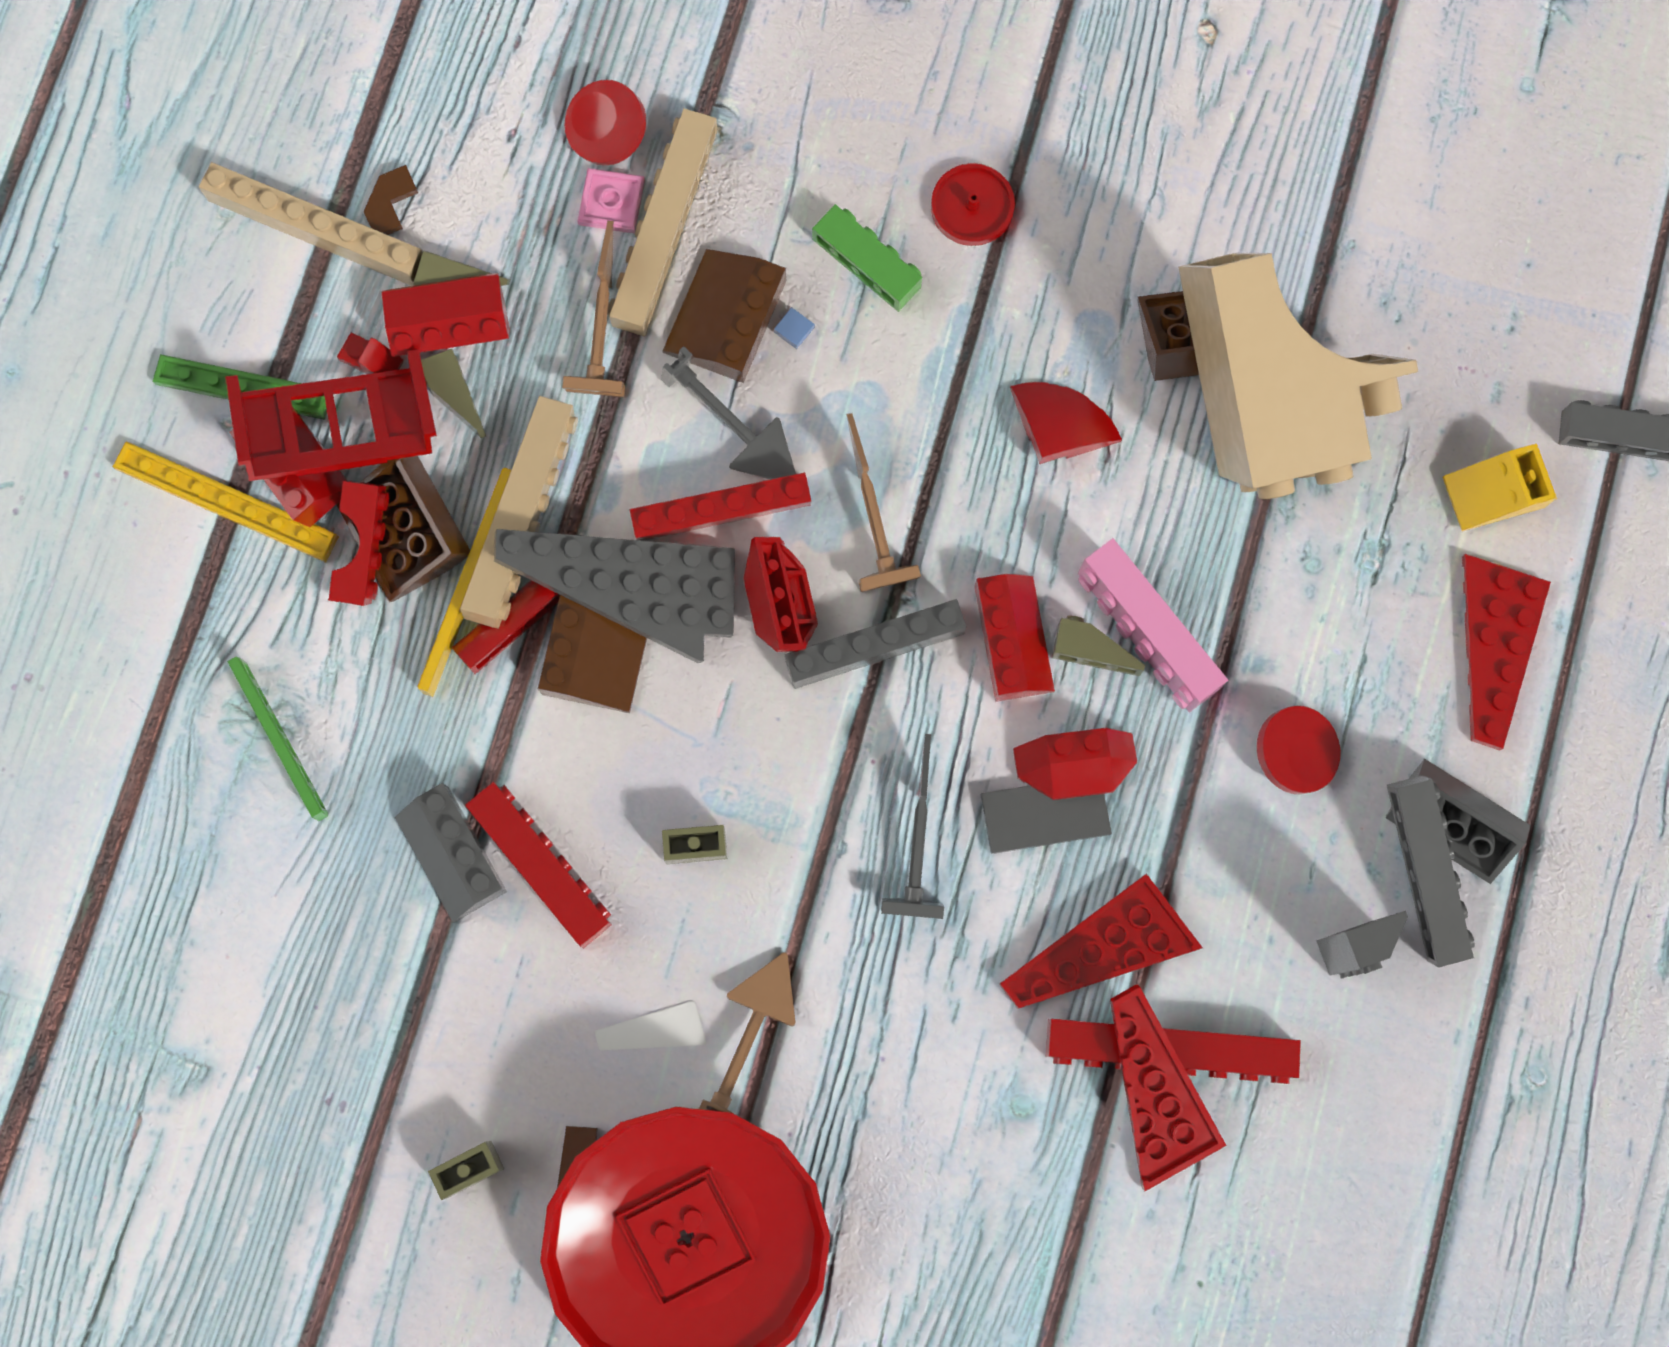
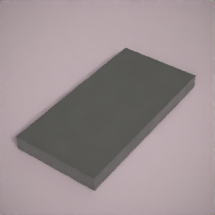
(1029, 819)

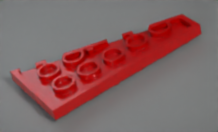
(1500, 635)
(1116, 939)
(1163, 1105)

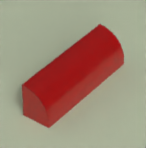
(487, 642)

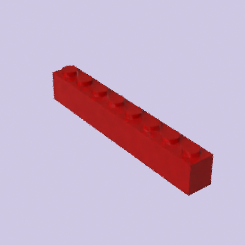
(1196, 1050)

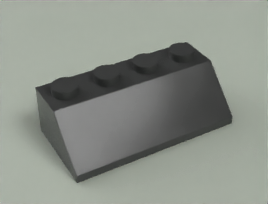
(1478, 829)
(450, 852)
(1362, 947)

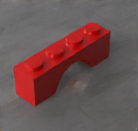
(365, 507)

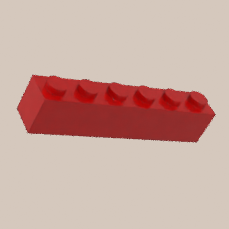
(720, 507)
(538, 864)

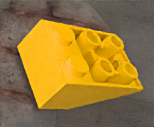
(1500, 488)

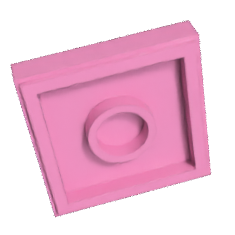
(611, 198)

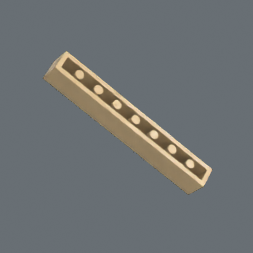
(663, 222)
(311, 223)
(520, 507)

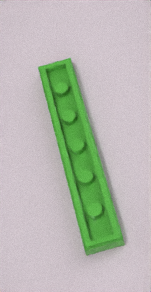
(211, 381)
(278, 738)

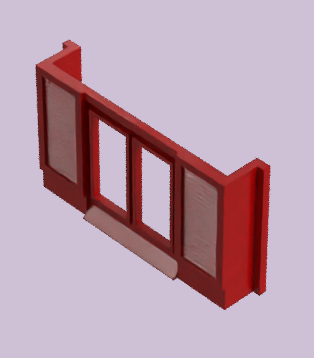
(268, 435)

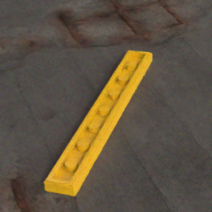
(224, 501)
(453, 617)

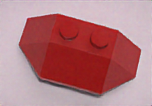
(779, 595)
(1076, 762)

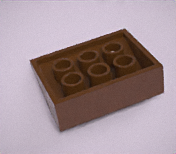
(727, 312)
(1167, 336)
(419, 530)
(591, 659)

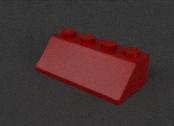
(445, 314)
(311, 495)
(1013, 636)

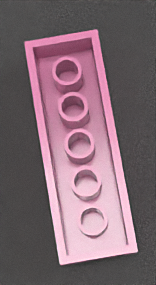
(1150, 626)

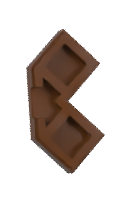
(389, 189)

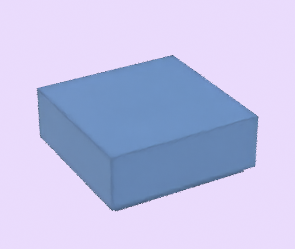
(794, 328)

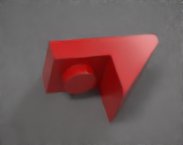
(368, 355)

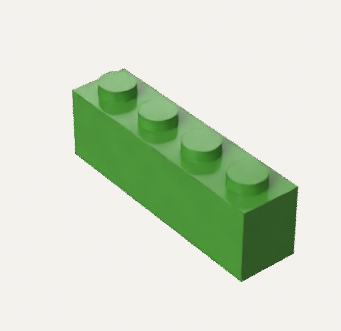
(867, 257)

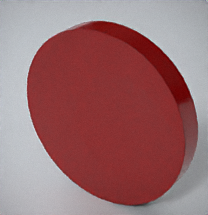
(605, 122)
(972, 204)
(1298, 750)

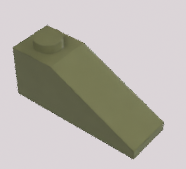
(439, 268)
(449, 386)
(1088, 646)

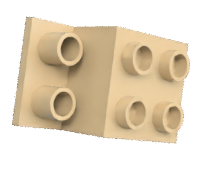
(1272, 391)

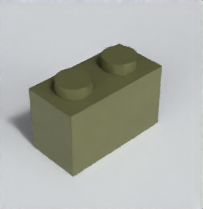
(694, 844)
(466, 1170)

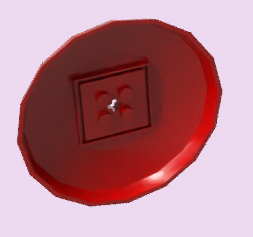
(618, 1220)

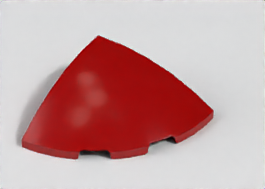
(1062, 421)

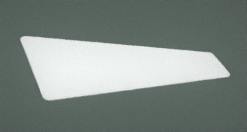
(663, 1028)

